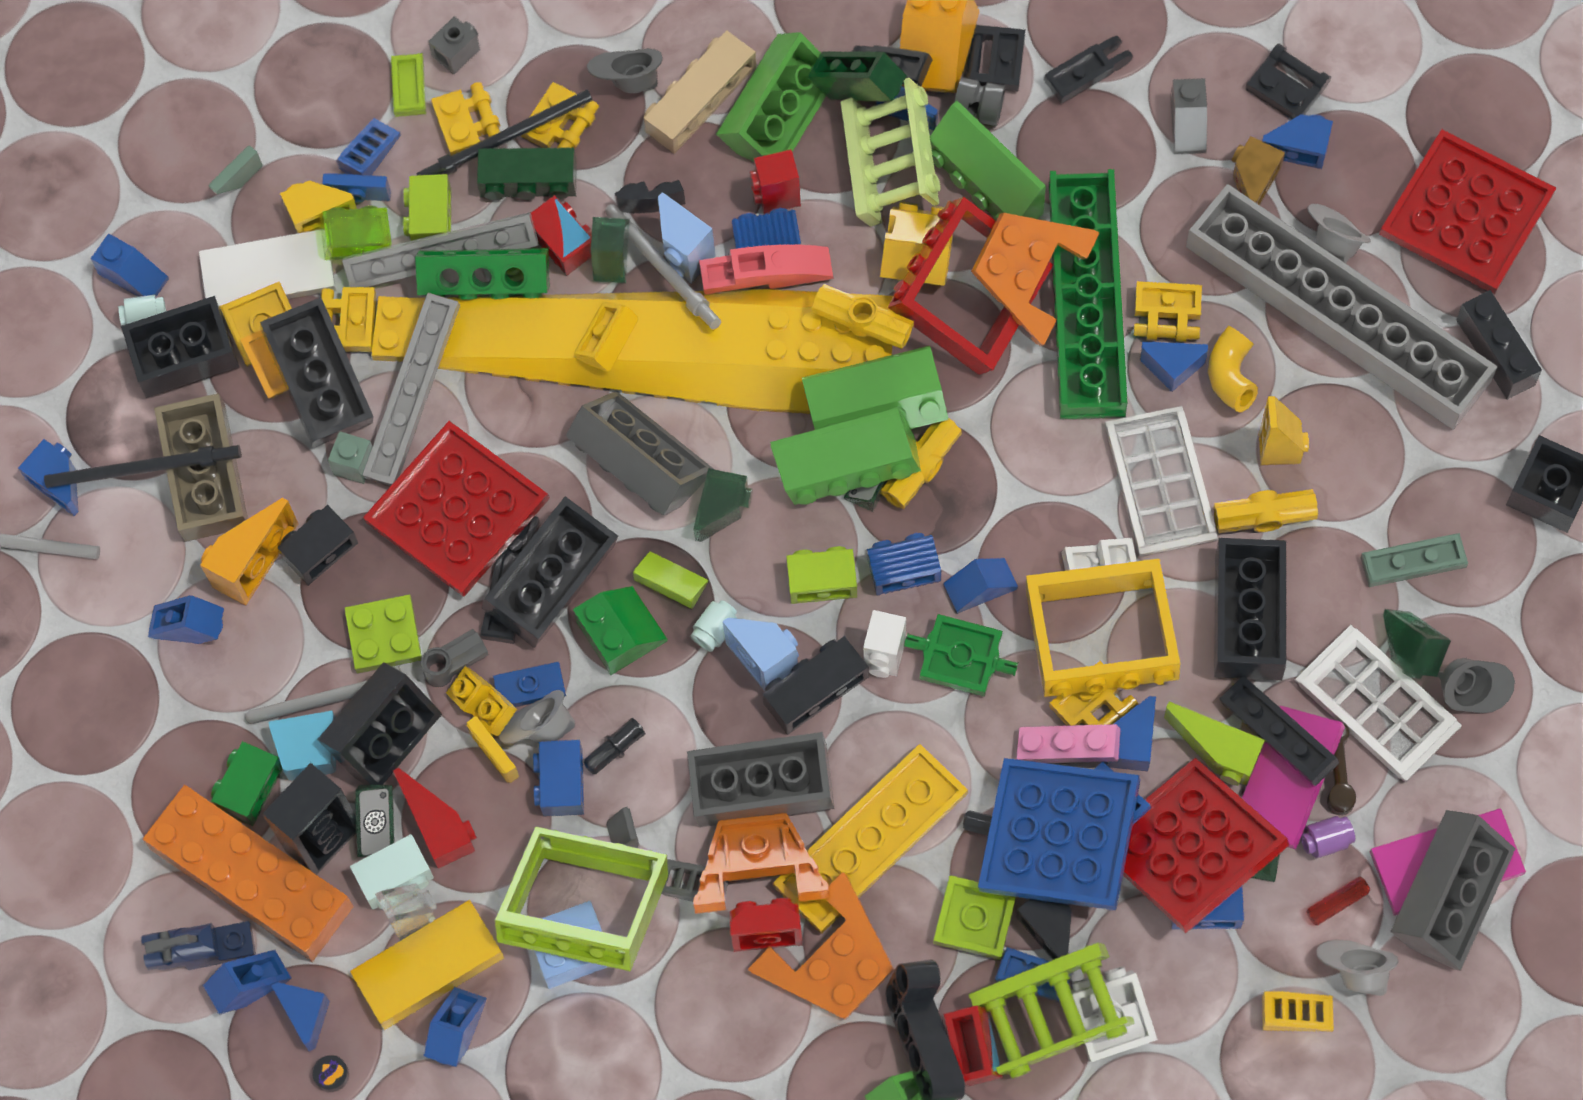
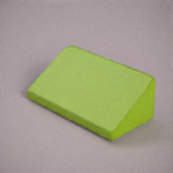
(670, 579)

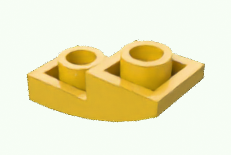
(481, 700)

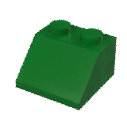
(618, 627)

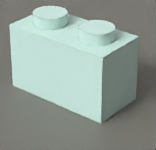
(392, 868)

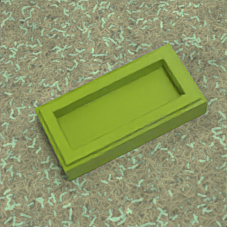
(408, 85)

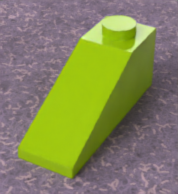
(1220, 746)

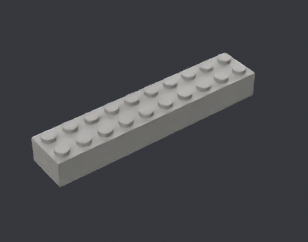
(1341, 306)

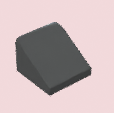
(622, 829)

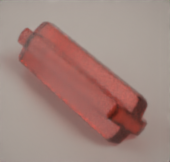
(1338, 901)

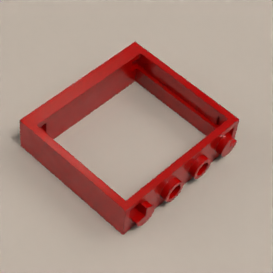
(919, 267)

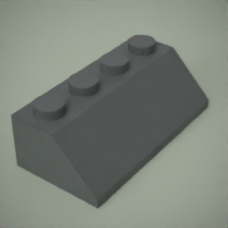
(638, 452)
(1453, 888)

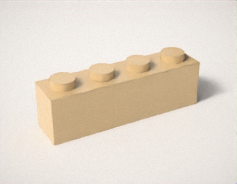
(699, 91)

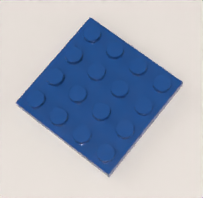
(1059, 834)

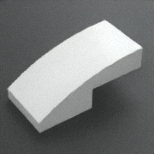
(1104, 553)

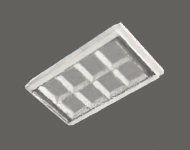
(1161, 481)
(1378, 703)

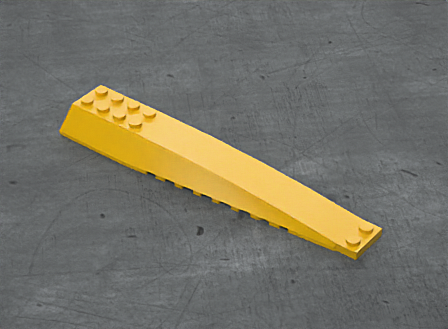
(746, 363)

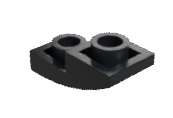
(638, 199)

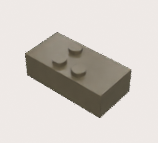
(203, 498)

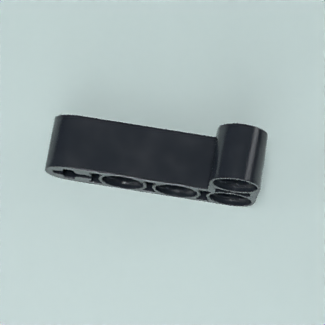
(922, 1030)

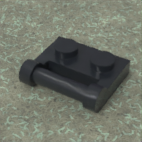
(1005, 56)
(1283, 91)

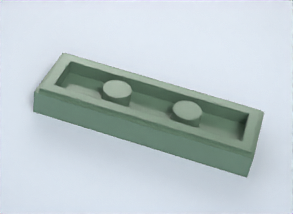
(1414, 560)

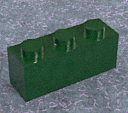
(857, 76)
(526, 173)

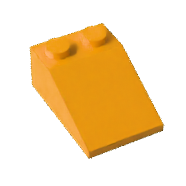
(945, 33)
(248, 551)

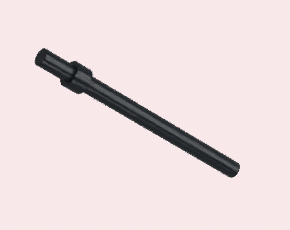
(448, 164)
(204, 456)

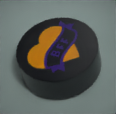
(330, 1073)

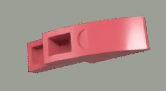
(766, 265)

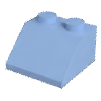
(684, 238)
(762, 648)
(561, 969)

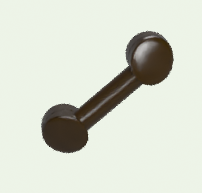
(1342, 795)

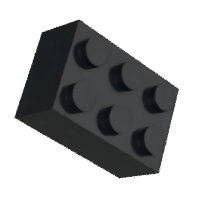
(180, 346)
(380, 726)

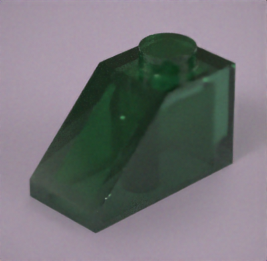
(609, 249)
(721, 502)
(1414, 644)

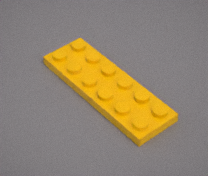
(878, 830)

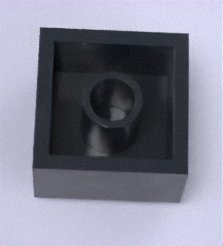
(1550, 484)

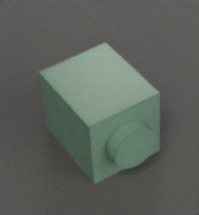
(350, 457)

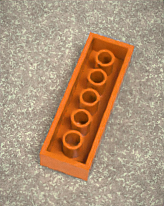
(248, 873)

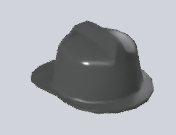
(628, 70)
(1476, 685)

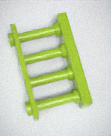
(1025, 987)

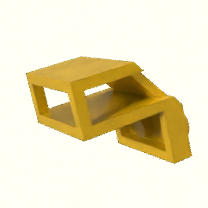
(904, 240)

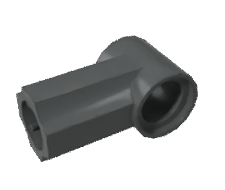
(455, 655)

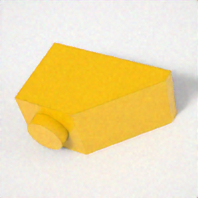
(308, 200)

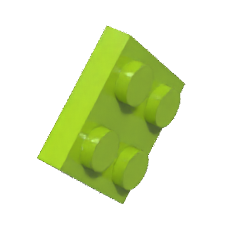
(383, 633)
(973, 919)

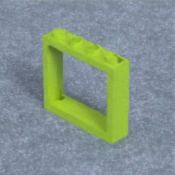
(572, 940)

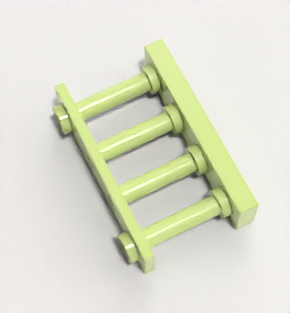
(862, 145)

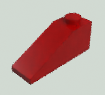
(438, 822)

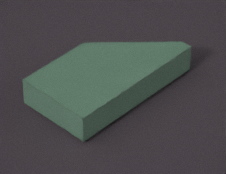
(237, 172)

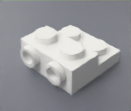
(1127, 1000)

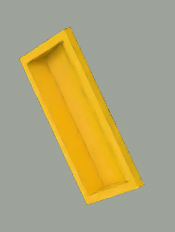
(427, 964)

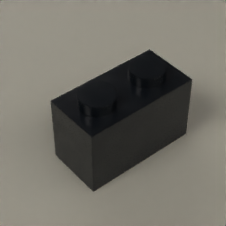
(317, 544)

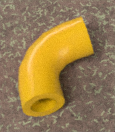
(1225, 370)

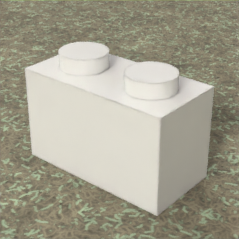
(884, 643)

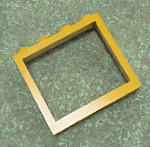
(1093, 582)

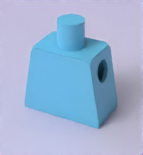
(298, 743)

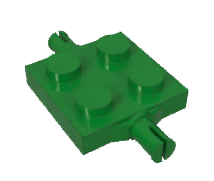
(961, 655)

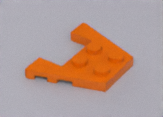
(1016, 260)
(753, 850)
(843, 968)

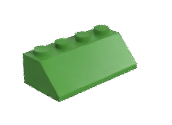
(775, 101)
(985, 166)
(878, 385)
(846, 456)

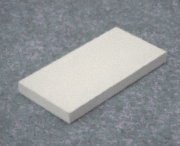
(250, 266)

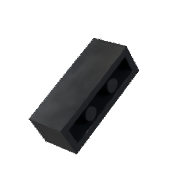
(1500, 343)
(815, 684)

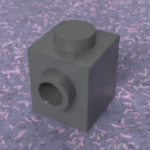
(454, 44)

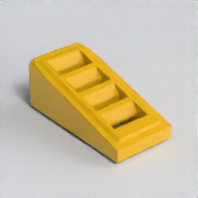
(1270, 1023)

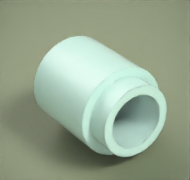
(140, 308)
(709, 627)

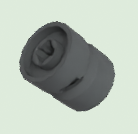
(981, 101)

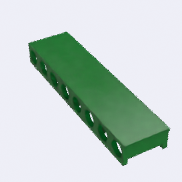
(1088, 300)

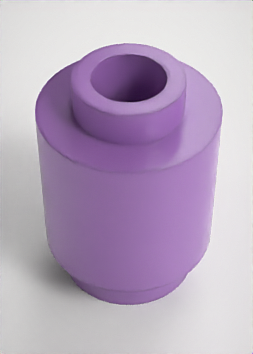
(1328, 836)

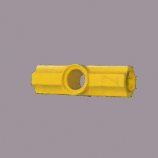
(881, 324)
(931, 451)
(1265, 511)

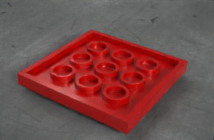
(1467, 211)
(456, 508)
(1197, 845)

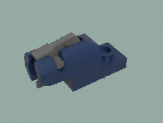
(198, 946)

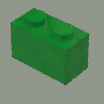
(246, 782)

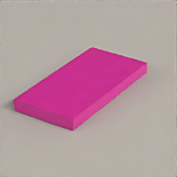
(1279, 789)
(1400, 860)

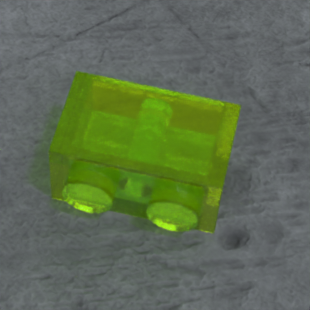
(354, 231)

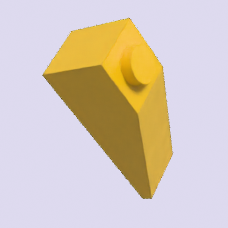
(1281, 435)

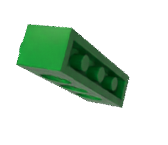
(532, 262)

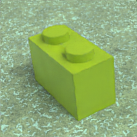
(428, 206)
(822, 575)

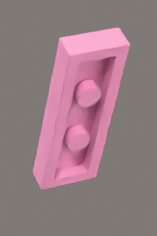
(1069, 743)

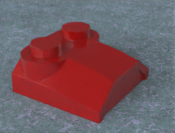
(765, 925)

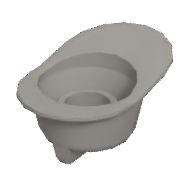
(1336, 232)
(539, 721)
(1360, 966)

